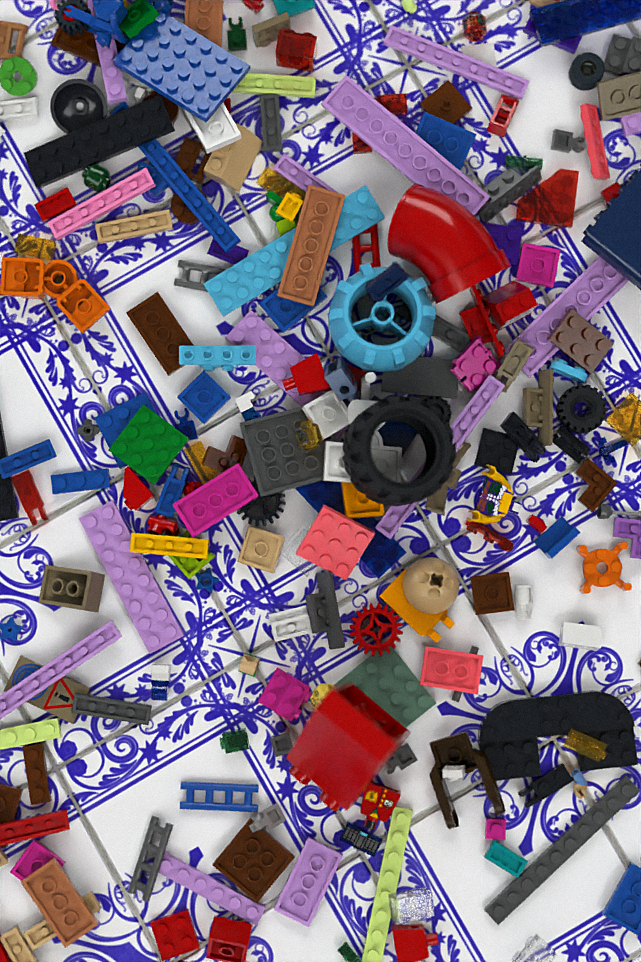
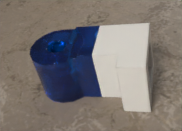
(246, 407)
(160, 681)

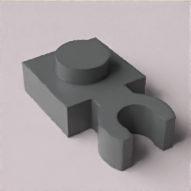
(564, 141)
(403, 758)

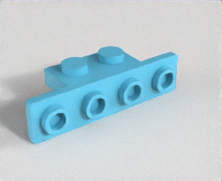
(217, 356)

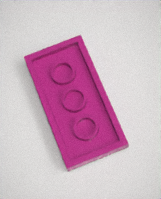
(215, 500)

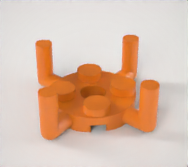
(613, 570)

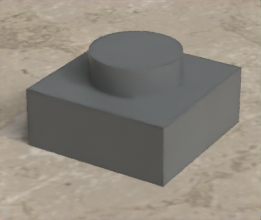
(281, 744)

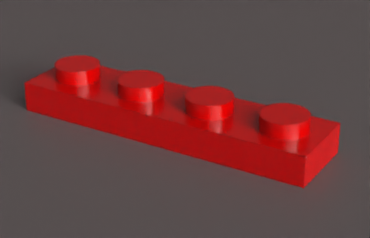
(34, 827)

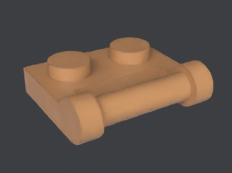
(6, 34)

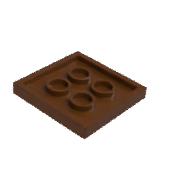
(253, 861)

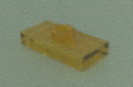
(35, 247)

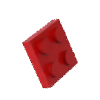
(175, 934)

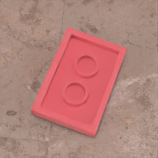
(451, 670)

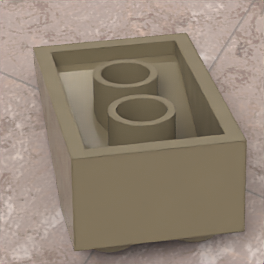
(71, 588)

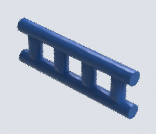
(210, 788)

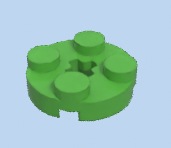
(26, 69)

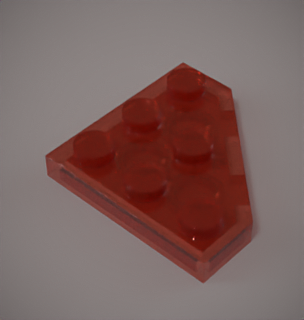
(551, 201)

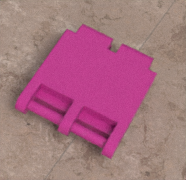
(474, 365)

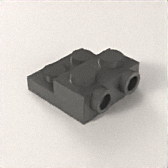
(623, 56)

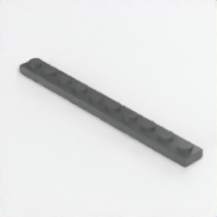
(561, 850)

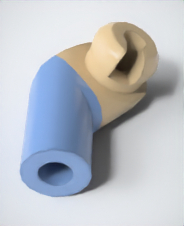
(580, 783)

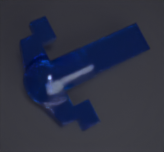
(605, 451)

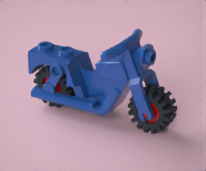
(76, 16)

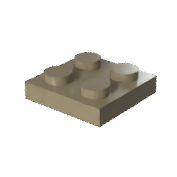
(268, 30)

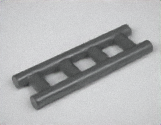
(205, 269)
(142, 865)

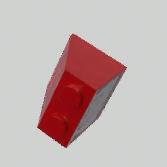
(509, 304)

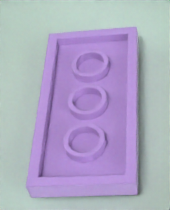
(308, 881)

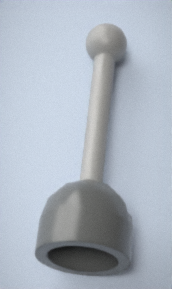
(605, 511)

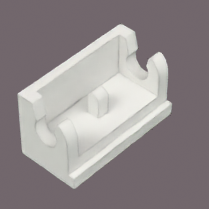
(580, 636)

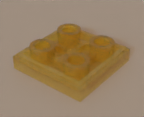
(627, 419)

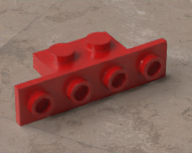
(477, 323)

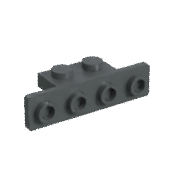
(507, 189)
(324, 611)

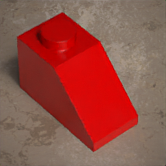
(135, 491)

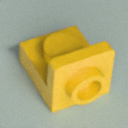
(290, 206)

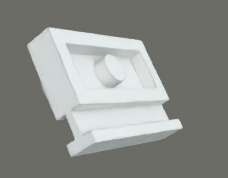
(290, 623)

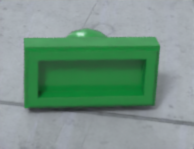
(275, 200)

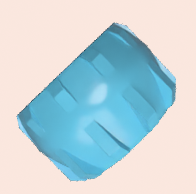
(380, 357)

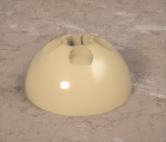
(424, 592)

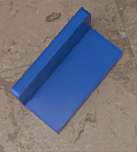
(556, 537)

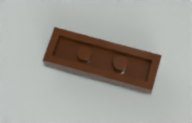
(37, 773)

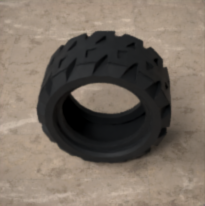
(436, 438)

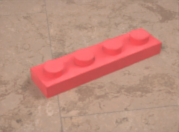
(595, 142)

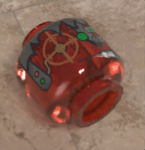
(474, 26)

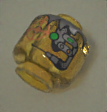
(308, 435)

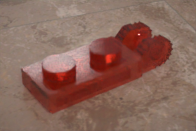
(29, 495)
(489, 535)

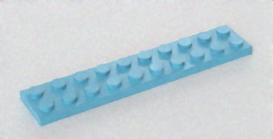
(266, 266)

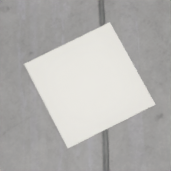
(481, 52)

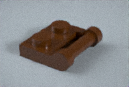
(188, 157)

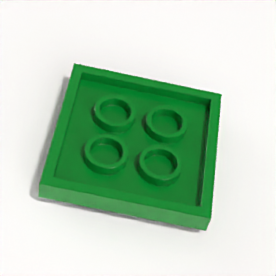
(148, 444)

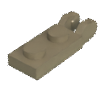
(514, 362)

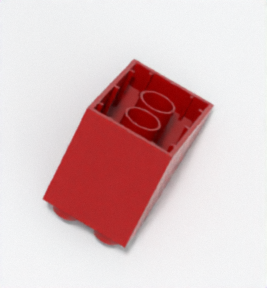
(345, 745)

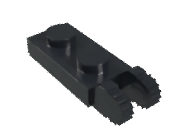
(523, 436)
(547, 784)

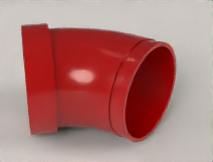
(443, 242)

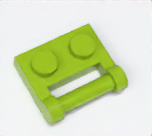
(190, 565)

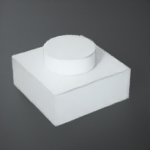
(454, 773)

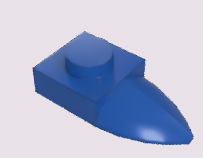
(161, 183)

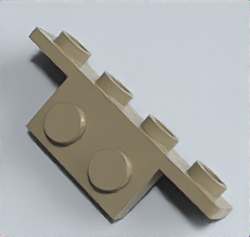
(538, 407)

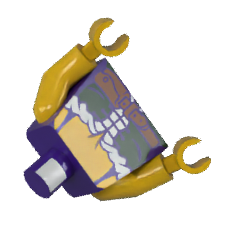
(494, 499)

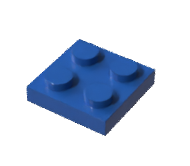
(204, 397)

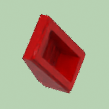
(498, 126)

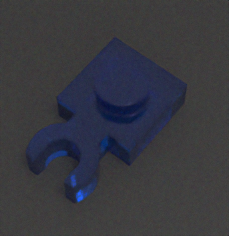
(186, 427)

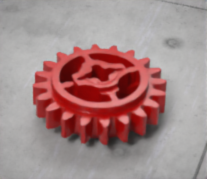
(392, 626)

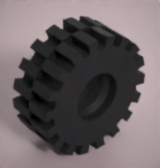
(595, 405)

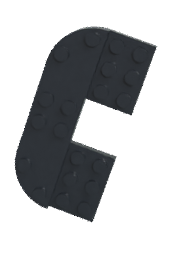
(512, 729)

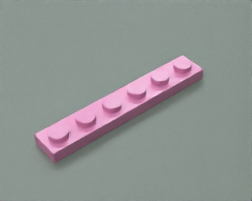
(101, 204)

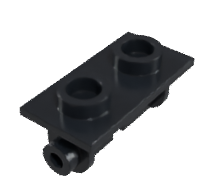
(570, 444)

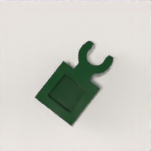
(236, 36)

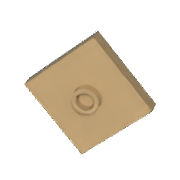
(261, 549)

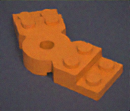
(34, 279)

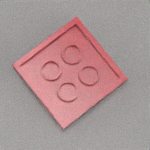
(335, 542)

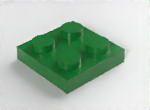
(139, 15)

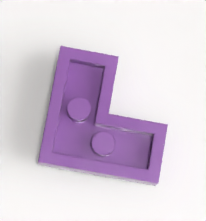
(629, 529)

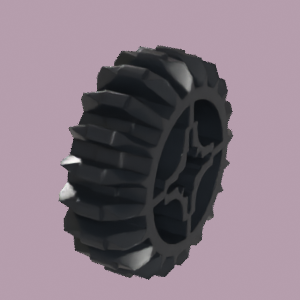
(268, 515)

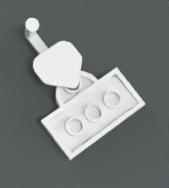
(386, 458)

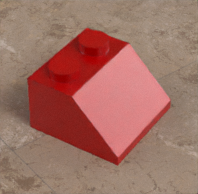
(228, 940)

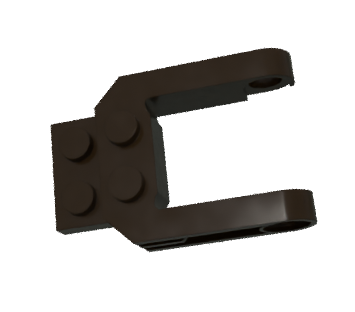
(456, 751)

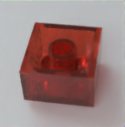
(296, 50)

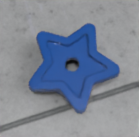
(201, 580)
(15, 629)

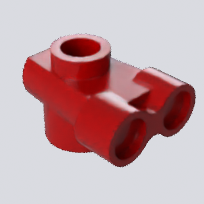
(160, 525)

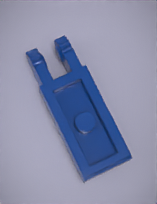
(171, 492)

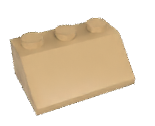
(233, 162)

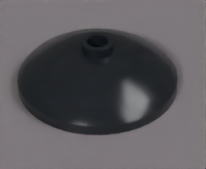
(64, 105)

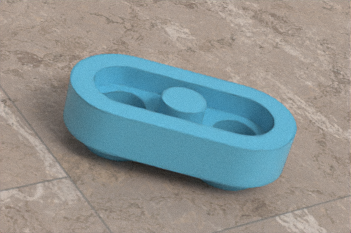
(577, 373)

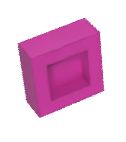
(495, 828)

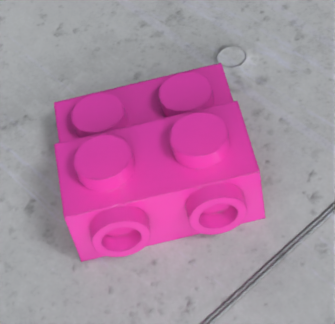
(285, 695)

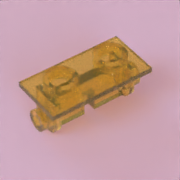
(585, 745)

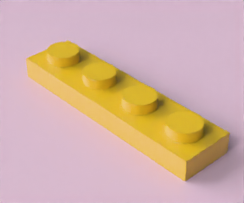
(169, 545)

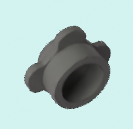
(88, 435)

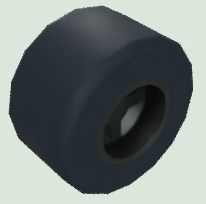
(586, 64)

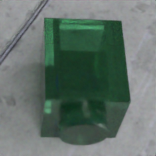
(235, 740)

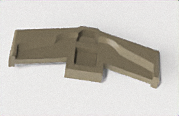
(437, 502)

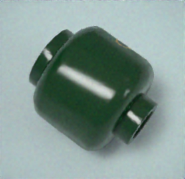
(96, 178)

